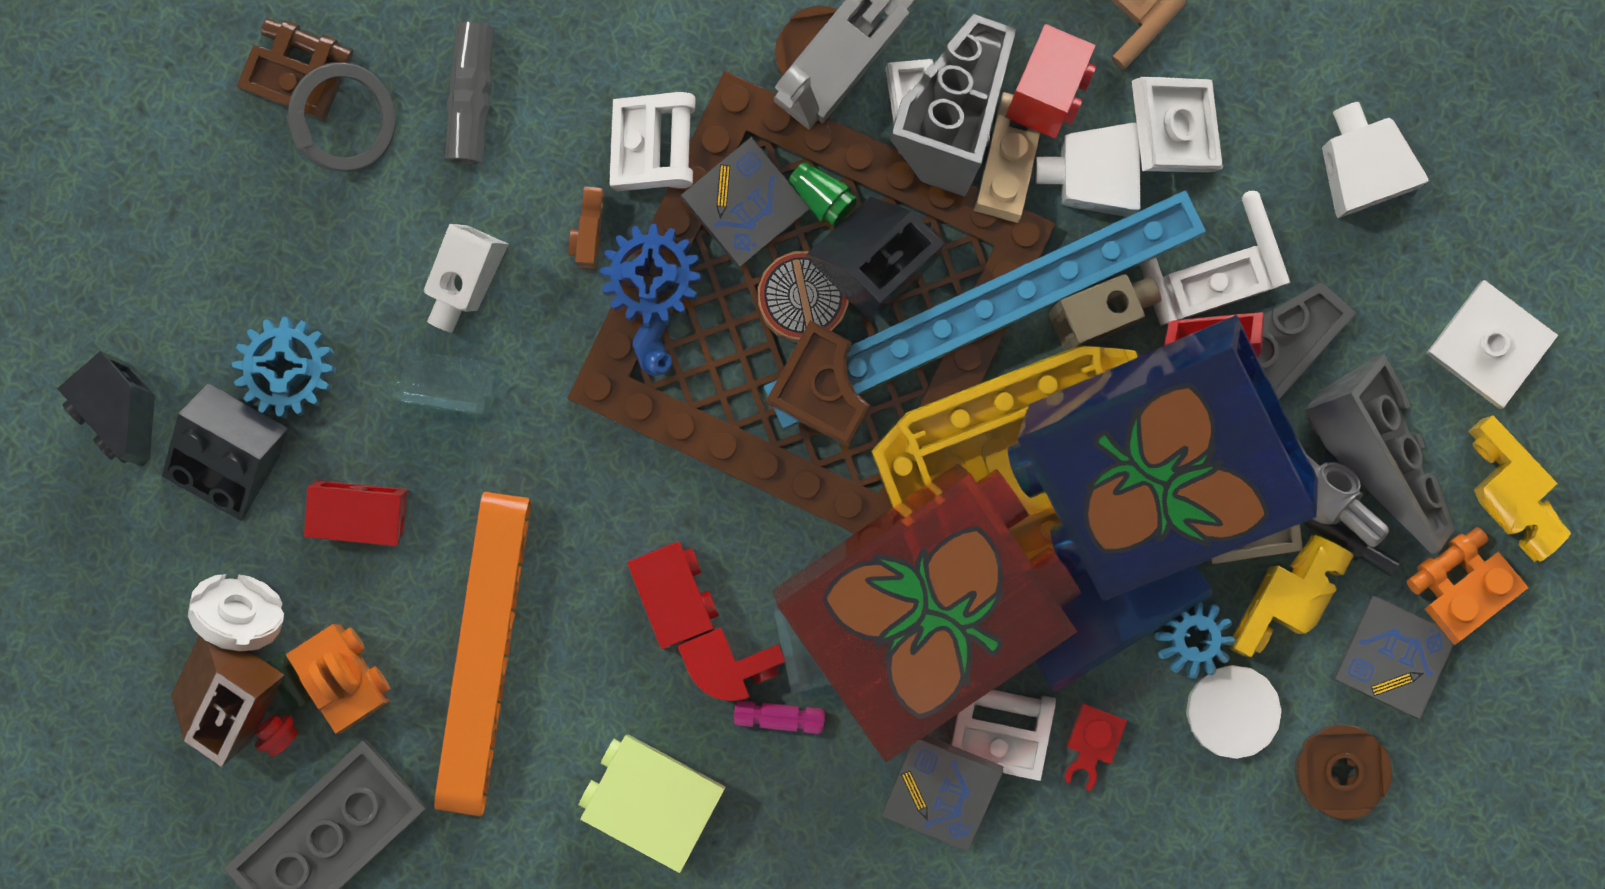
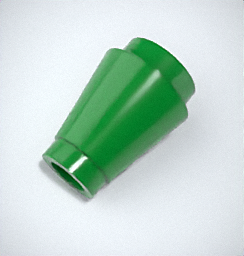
(823, 194)

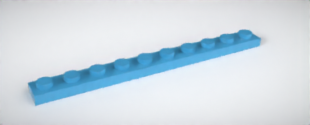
(1019, 294)

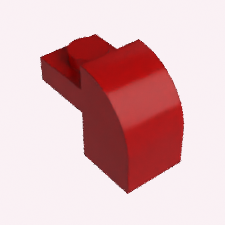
(718, 673)

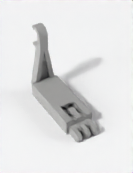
(839, 57)

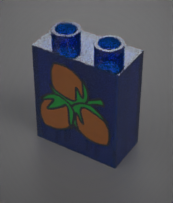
(1165, 461)

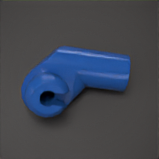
(650, 349)

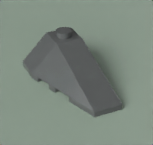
(951, 109)
(1367, 432)

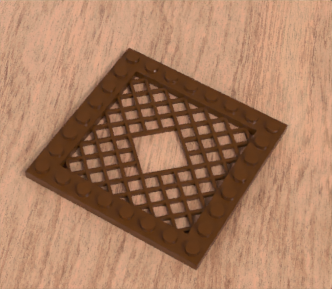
(605, 377)

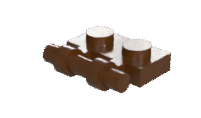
(275, 75)

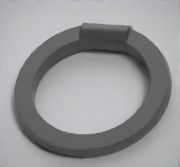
(300, 130)

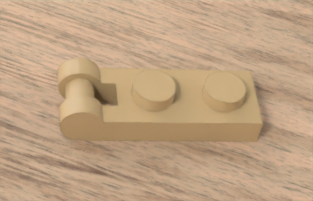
(1006, 167)

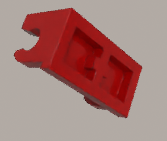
(355, 512)

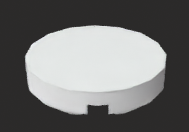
(236, 612)
(1234, 711)

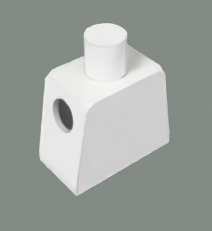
(1368, 162)
(1097, 170)
(473, 258)

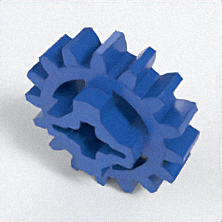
(629, 274)

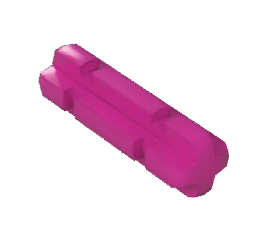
(779, 717)

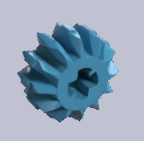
(1192, 655)

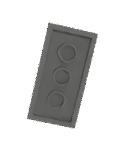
(331, 827)

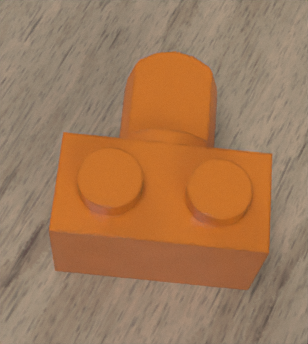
(339, 677)

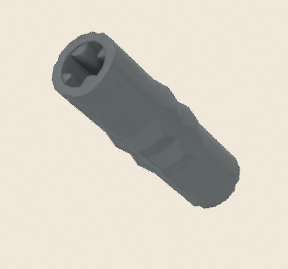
(469, 93)

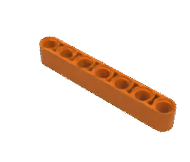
(481, 652)

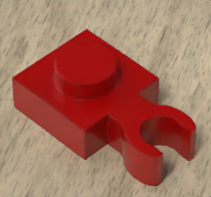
(1095, 738)

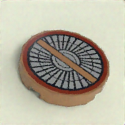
(795, 293)

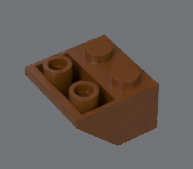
(222, 699)

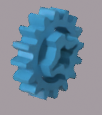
(283, 387)

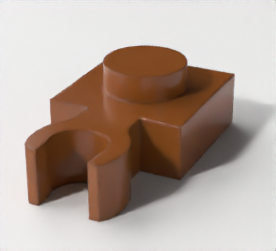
(585, 241)

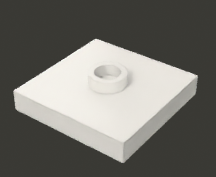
(1177, 124)
(1492, 344)

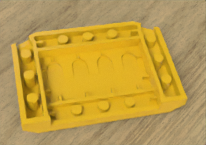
(979, 428)

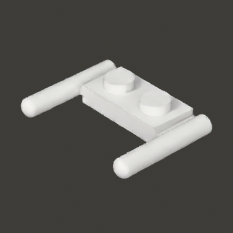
(1223, 278)

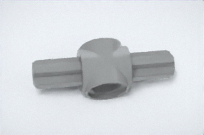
(1340, 501)

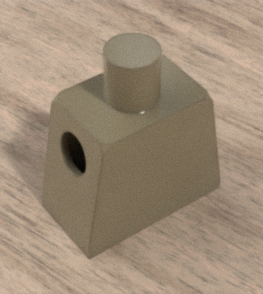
(1086, 316)

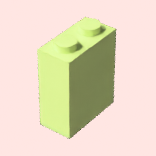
(650, 801)

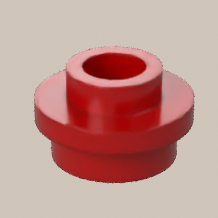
(275, 734)

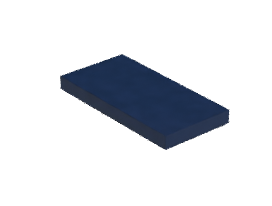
(1117, 623)

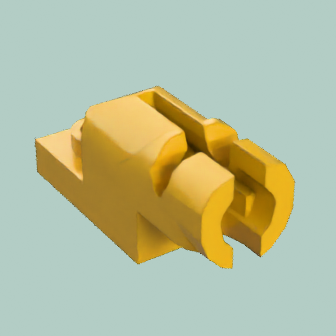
(1515, 491)
(1292, 598)

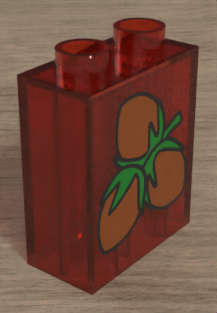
(929, 607)

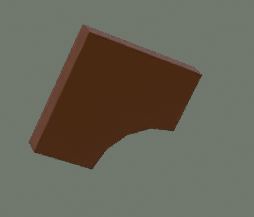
(817, 386)

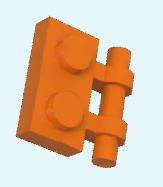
(1474, 598)

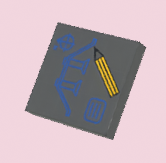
(744, 202)
(1394, 657)
(942, 791)

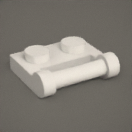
(638, 142)
(1016, 749)

